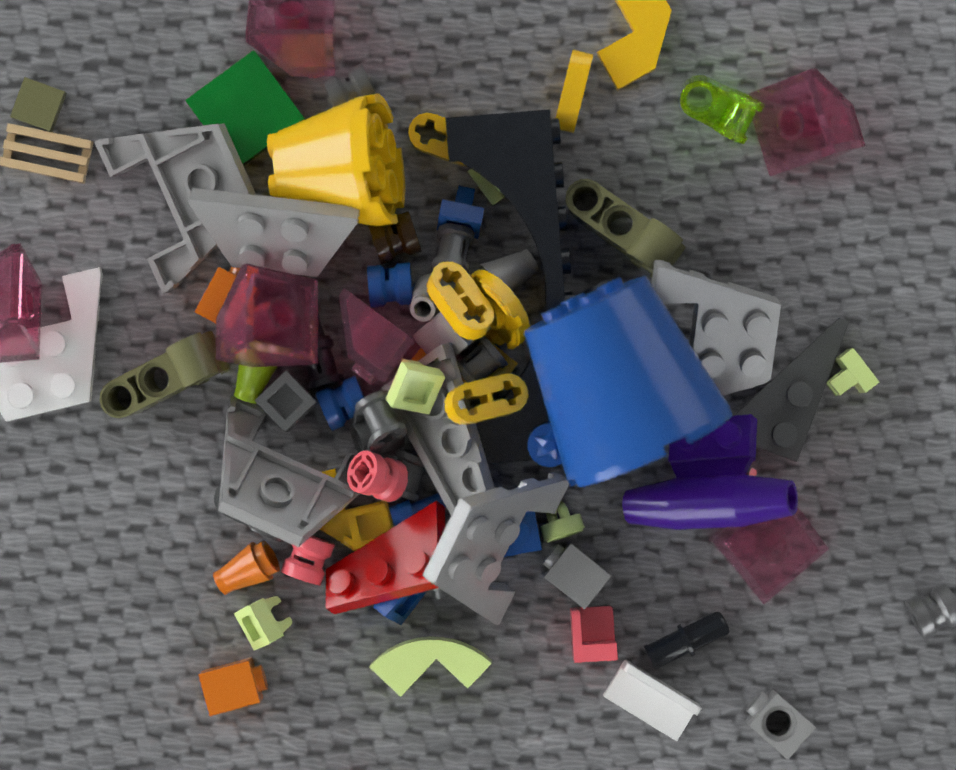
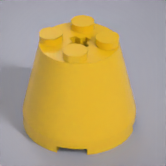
(343, 160)

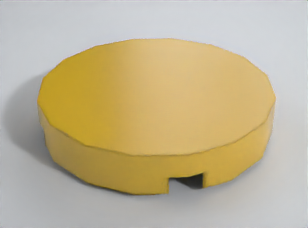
(509, 315)

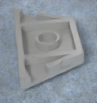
(274, 230)

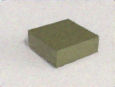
(38, 104)

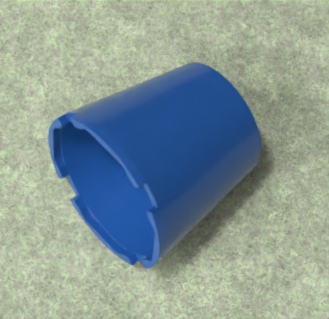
(619, 381)

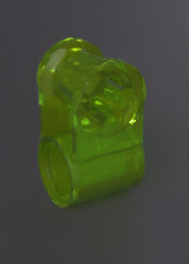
(722, 108)

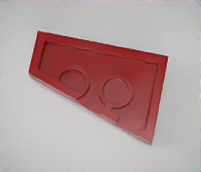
(388, 564)

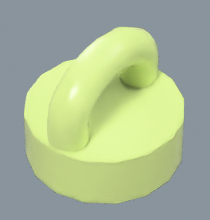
(563, 527)

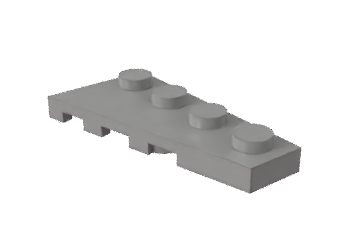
(447, 449)

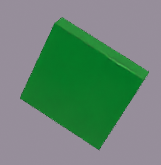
(247, 103)

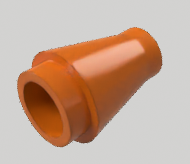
(249, 567)

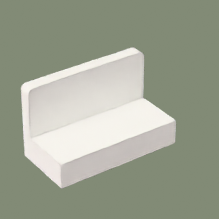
(651, 700)

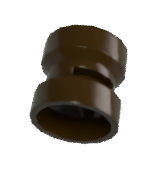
(395, 238)

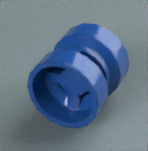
(389, 284)
(340, 403)

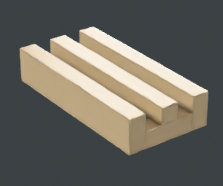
(11, 145)

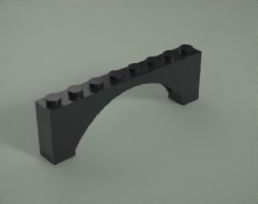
(518, 159)

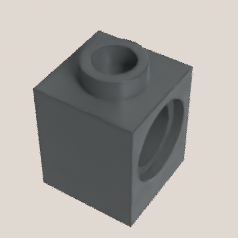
(287, 401)

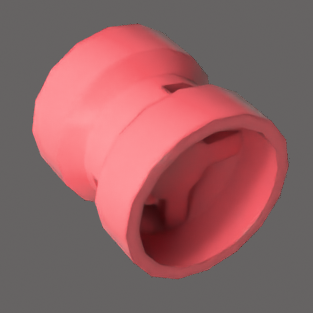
(377, 476)
(314, 550)

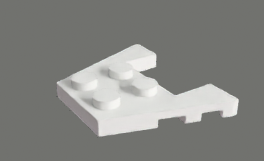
(66, 357)

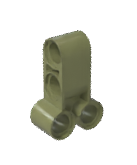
(642, 244)
(186, 363)

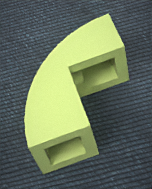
(409, 660)

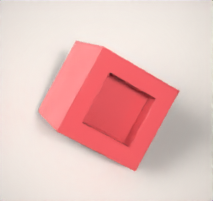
(593, 634)

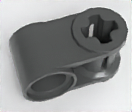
(376, 425)

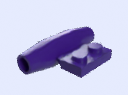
(712, 485)

